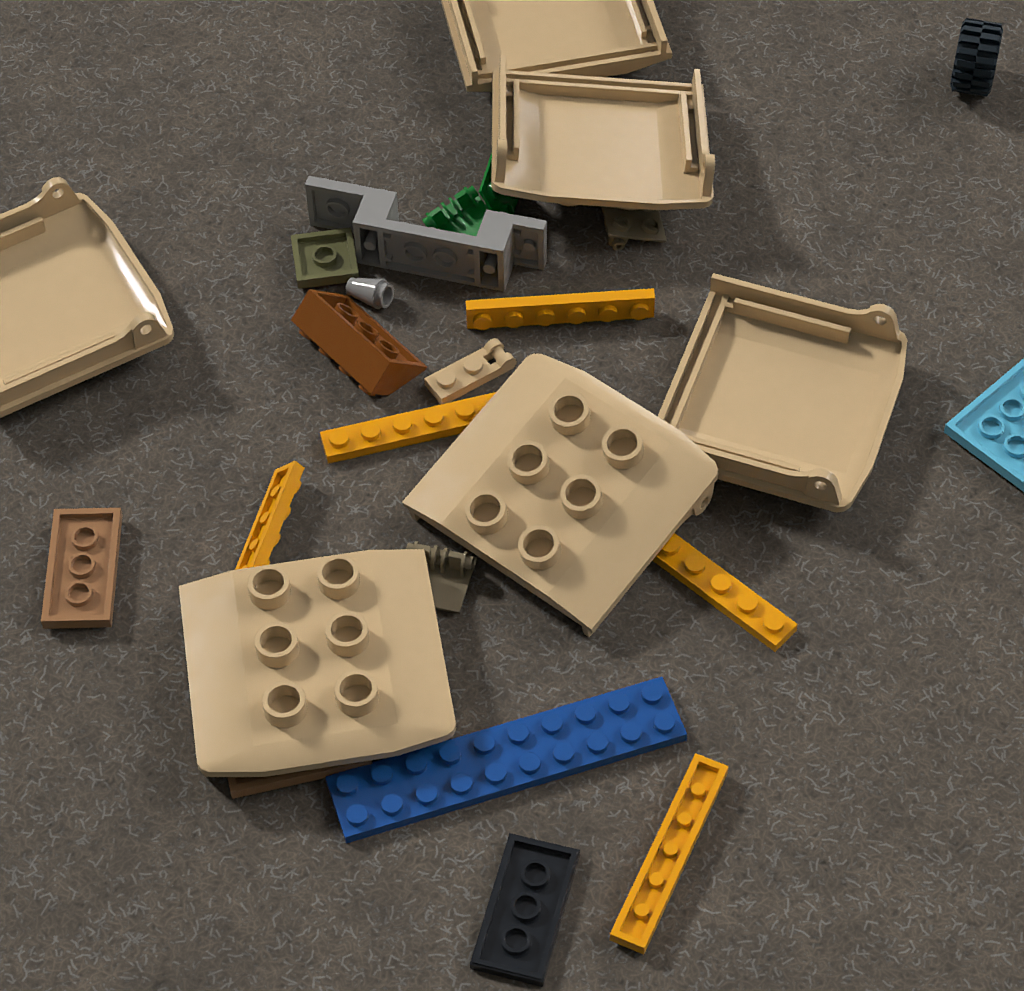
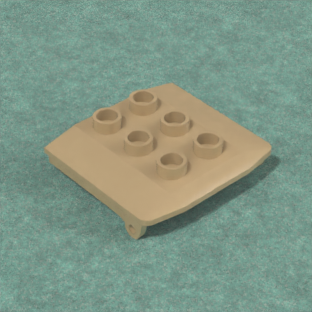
(554, 37)
(600, 141)
(69, 297)
(788, 391)
(565, 487)
(315, 663)

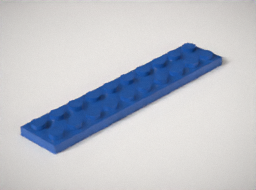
(504, 759)

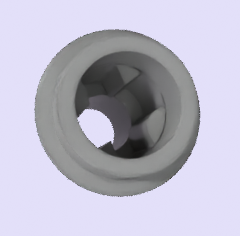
(370, 291)

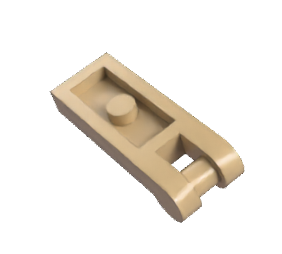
(470, 372)

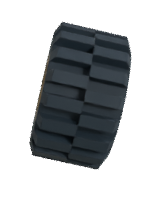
(976, 57)

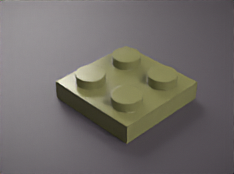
(324, 257)

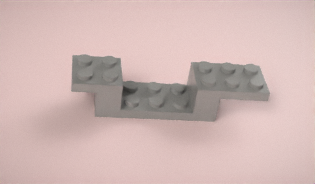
(423, 250)

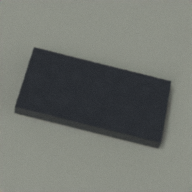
(525, 910)

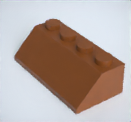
(356, 342)

